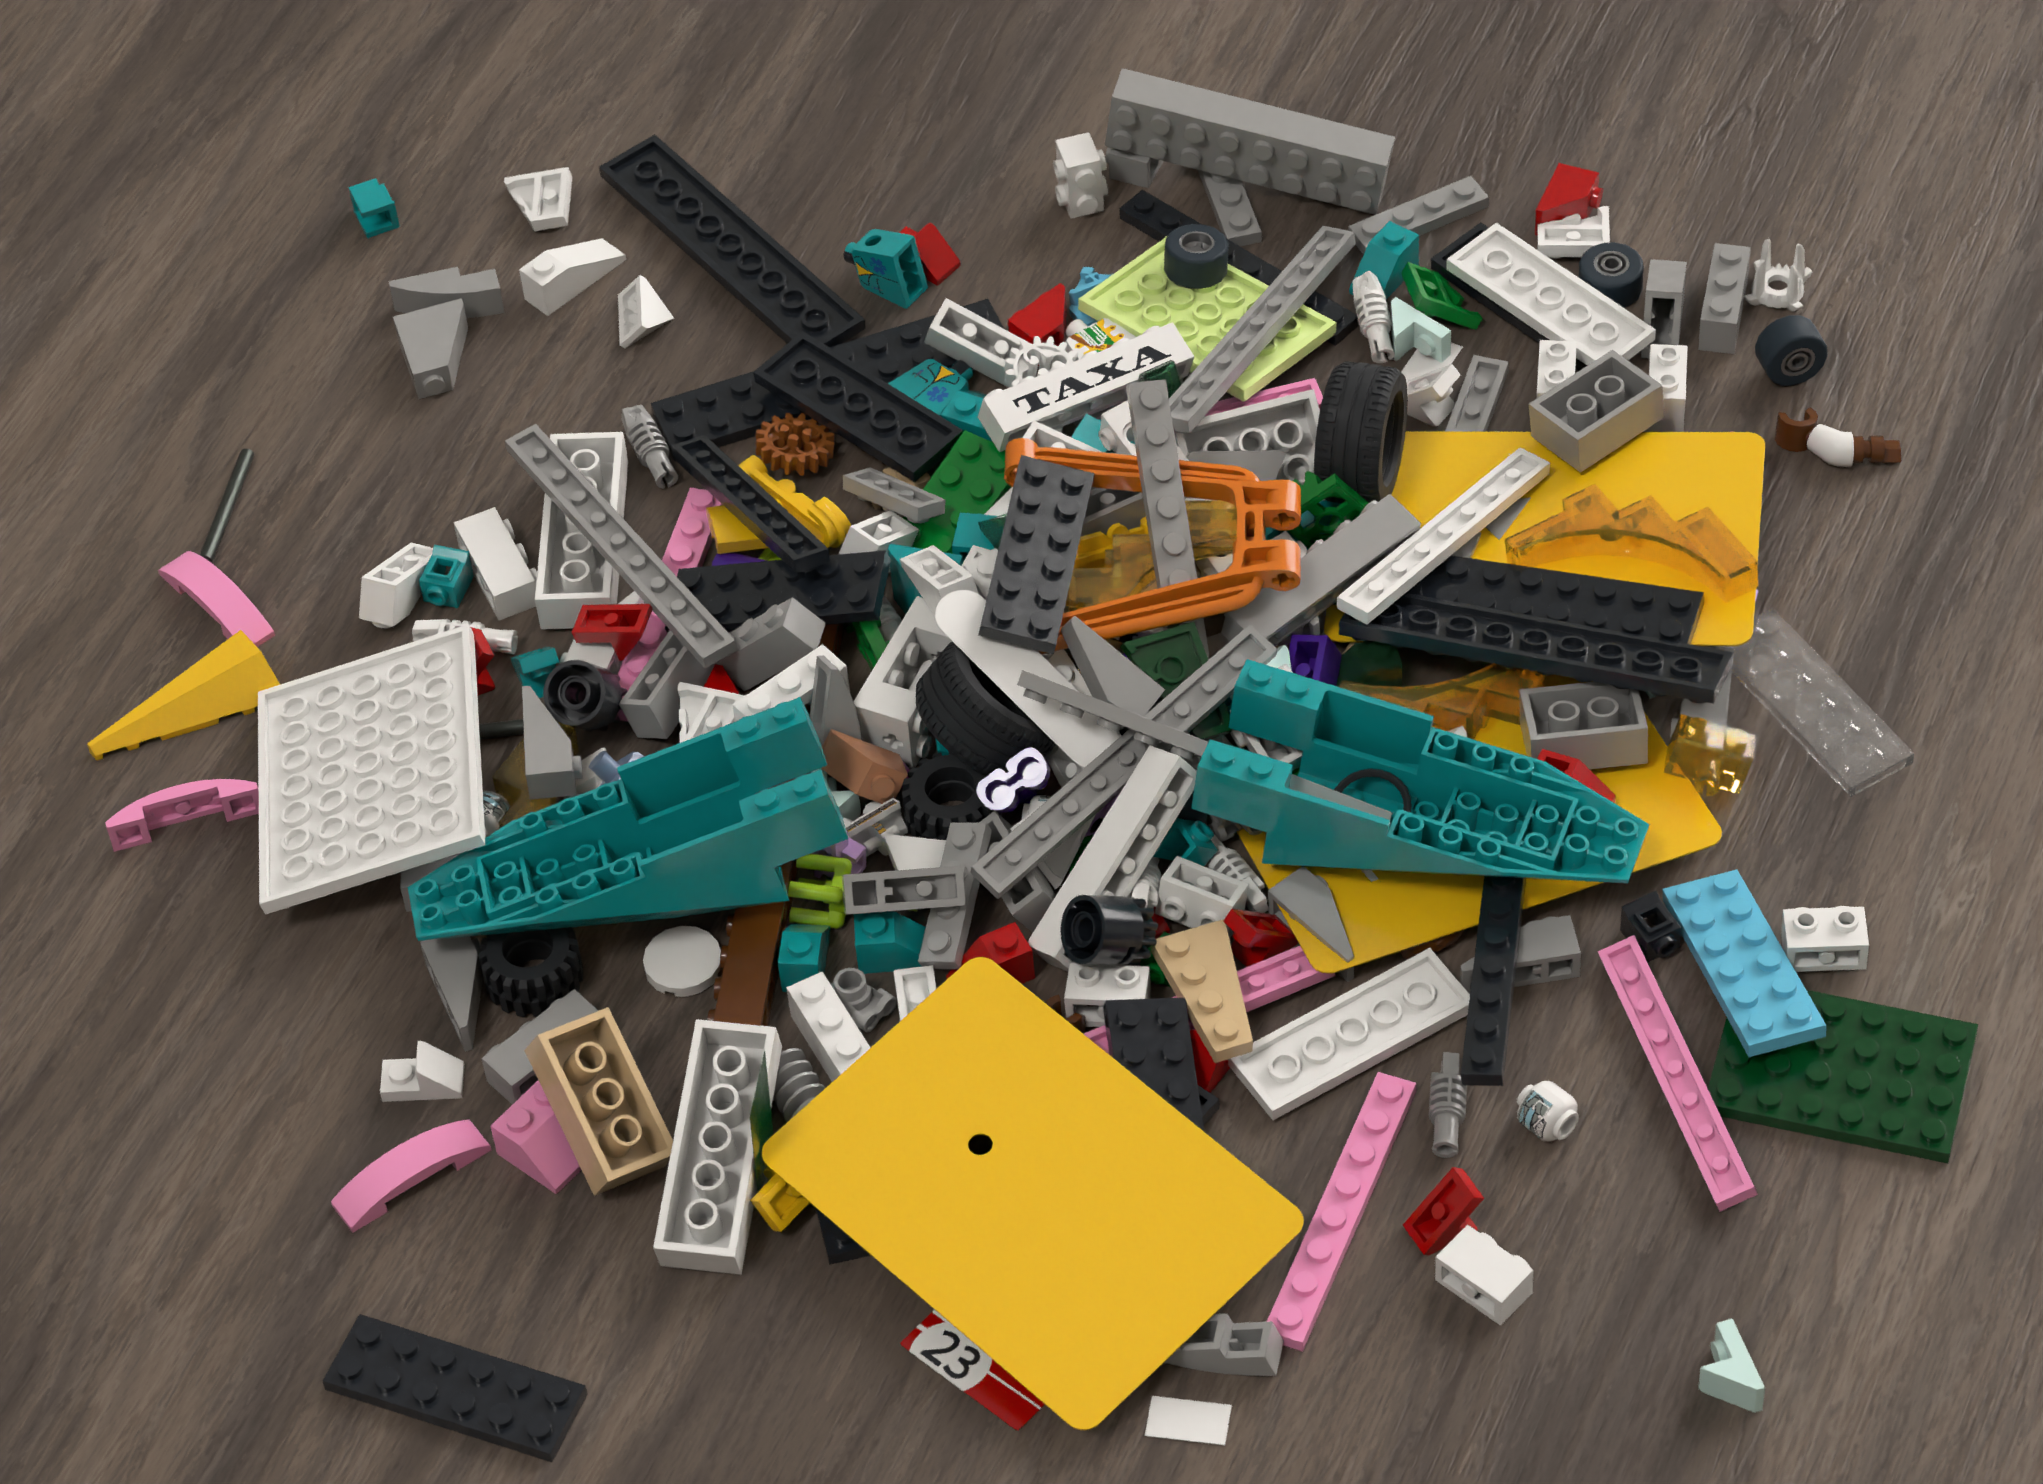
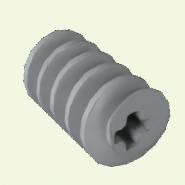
(795, 1083)

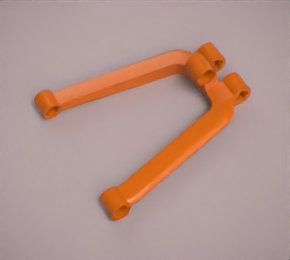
(1255, 560)

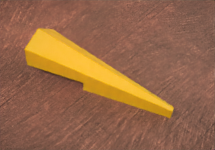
(210, 689)

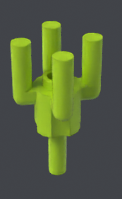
(826, 891)

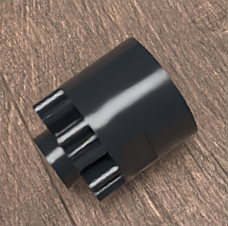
(583, 695)
(1107, 930)

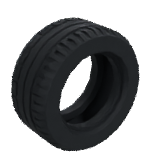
(1362, 428)
(974, 714)

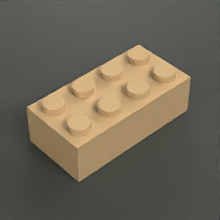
(600, 1100)

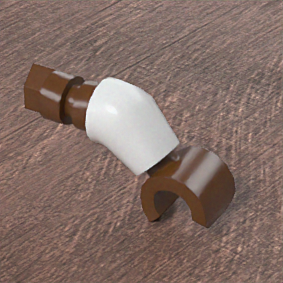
(1832, 445)

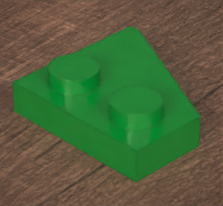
(1436, 297)
(870, 638)

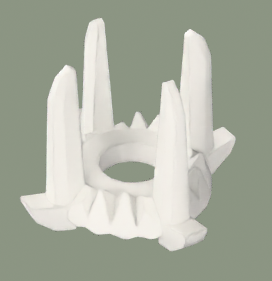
(1793, 277)

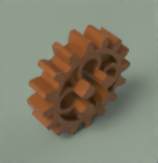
(794, 444)

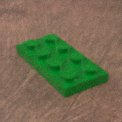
(969, 482)

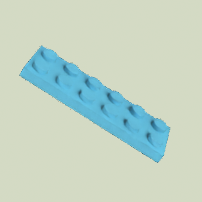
(1744, 963)

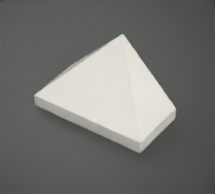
(640, 312)

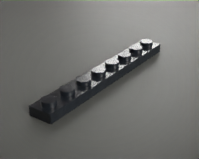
(1159, 219)
(751, 504)
(1493, 982)

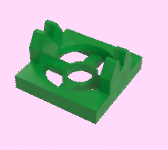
(1316, 490)

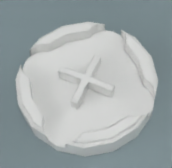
(682, 961)

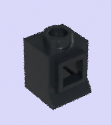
(1654, 941)

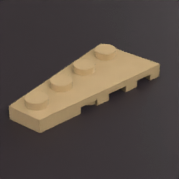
(1204, 973)

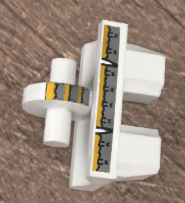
(875, 824)

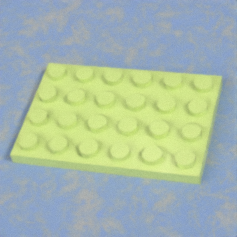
(1145, 298)

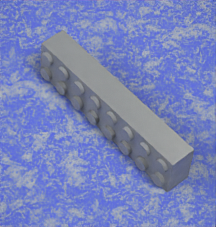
(1249, 141)

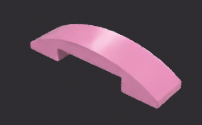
(217, 596)
(181, 803)
(404, 1167)

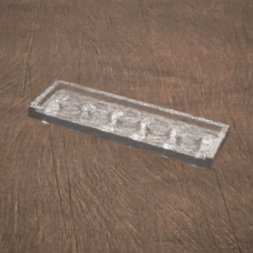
(1817, 706)

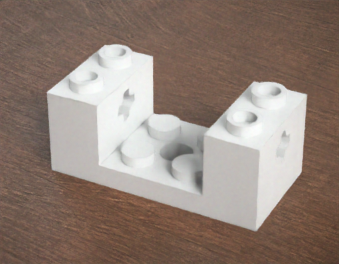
(1666, 366)
(885, 703)

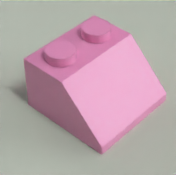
(534, 1140)

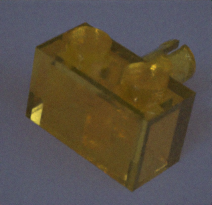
(1709, 755)

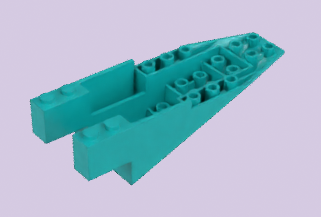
(1471, 801)
(663, 842)

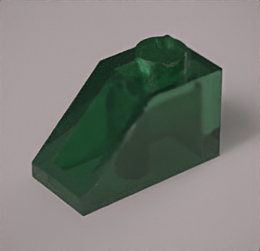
(1371, 665)

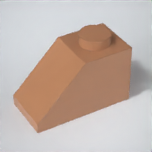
(863, 767)

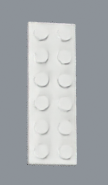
(1548, 296)
(1351, 1033)

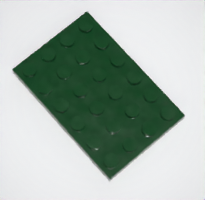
(1873, 1081)

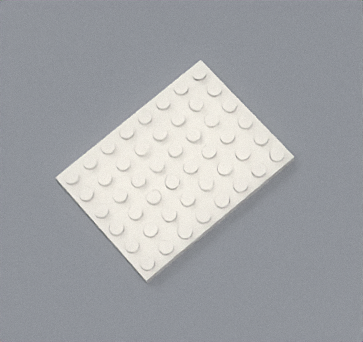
(369, 769)

